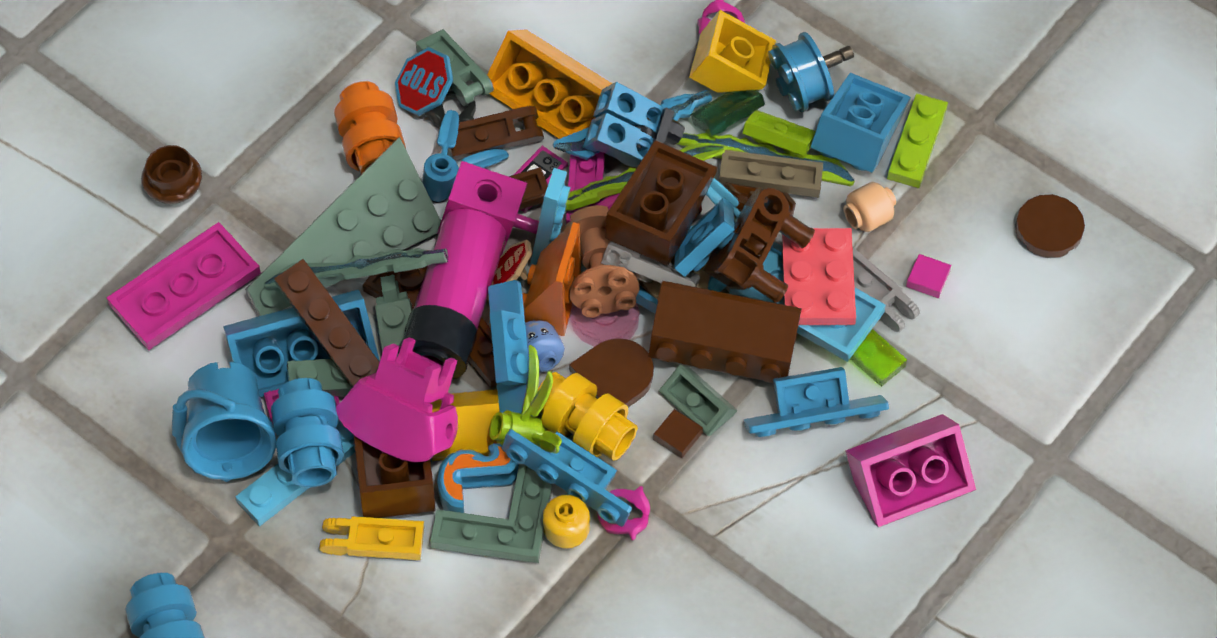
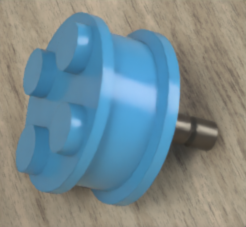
(805, 71)

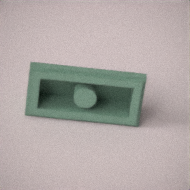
(697, 399)

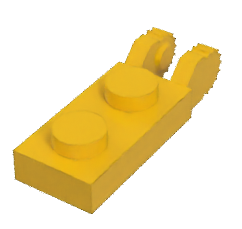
(374, 537)

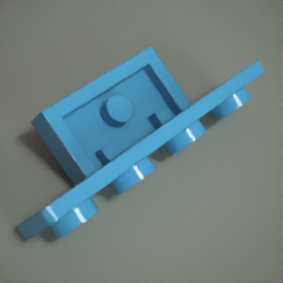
(509, 344)
(813, 399)
(573, 471)

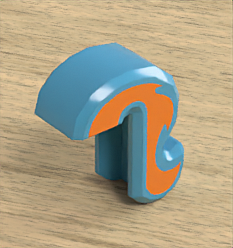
(473, 470)

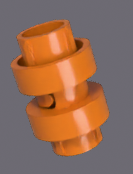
(366, 123)

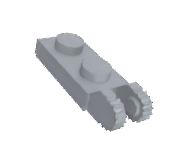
(881, 287)

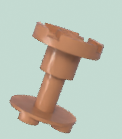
(601, 286)

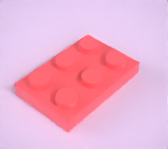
(821, 277)

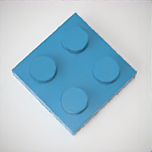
(709, 232)

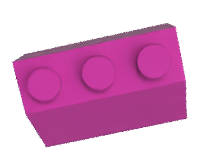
(911, 469)

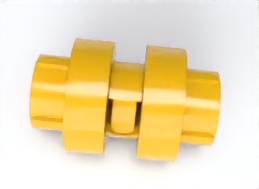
(596, 423)

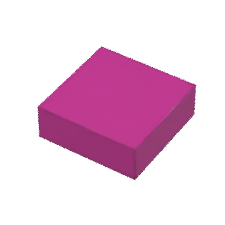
(928, 276)

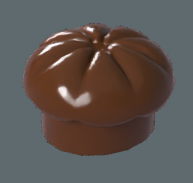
(171, 175)

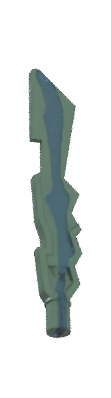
(381, 262)

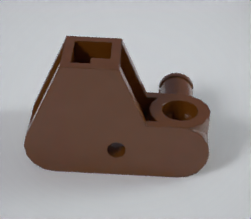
(742, 259)

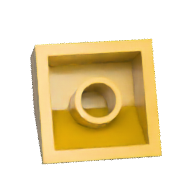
(731, 56)

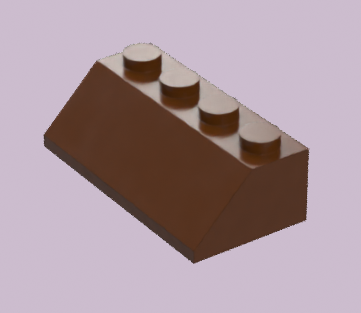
(723, 332)

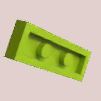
(917, 140)

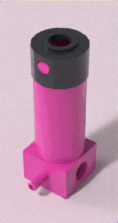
(455, 292)

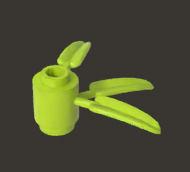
(524, 423)

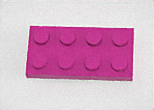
(183, 285)

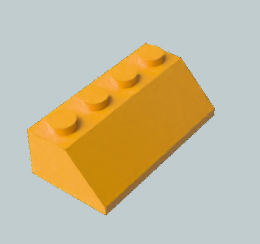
(539, 75)

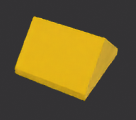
(474, 419)

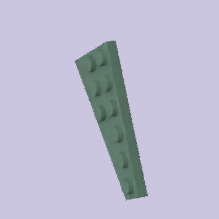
(374, 214)

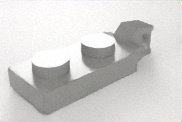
(646, 268)

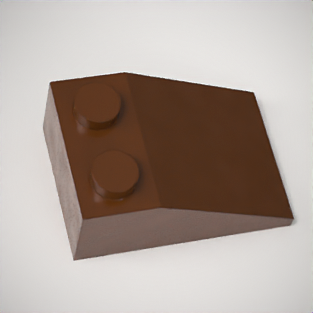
(659, 202)
(392, 484)

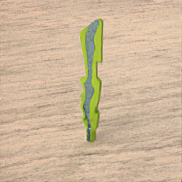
(832, 171)
(614, 184)

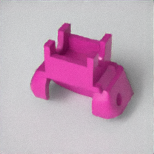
(395, 409)

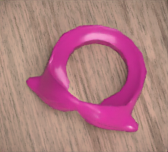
(714, 7)
(633, 526)

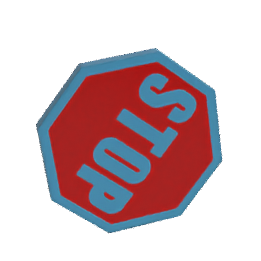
(424, 81)

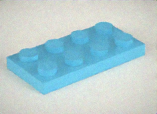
(837, 339)

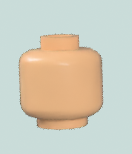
(869, 207)

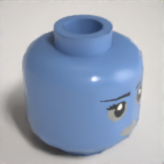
(546, 342)

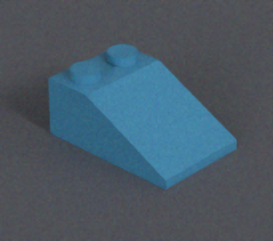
(859, 122)

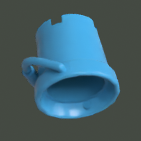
(223, 424)

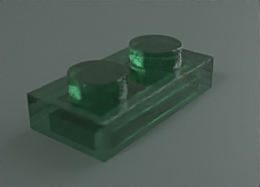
(727, 110)

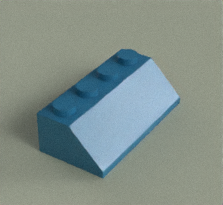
(282, 336)

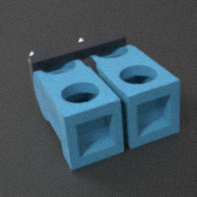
(629, 125)

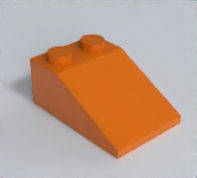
(551, 280)

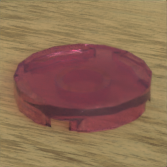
(605, 326)

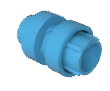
(307, 432)
(162, 609)

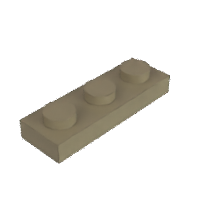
(775, 172)

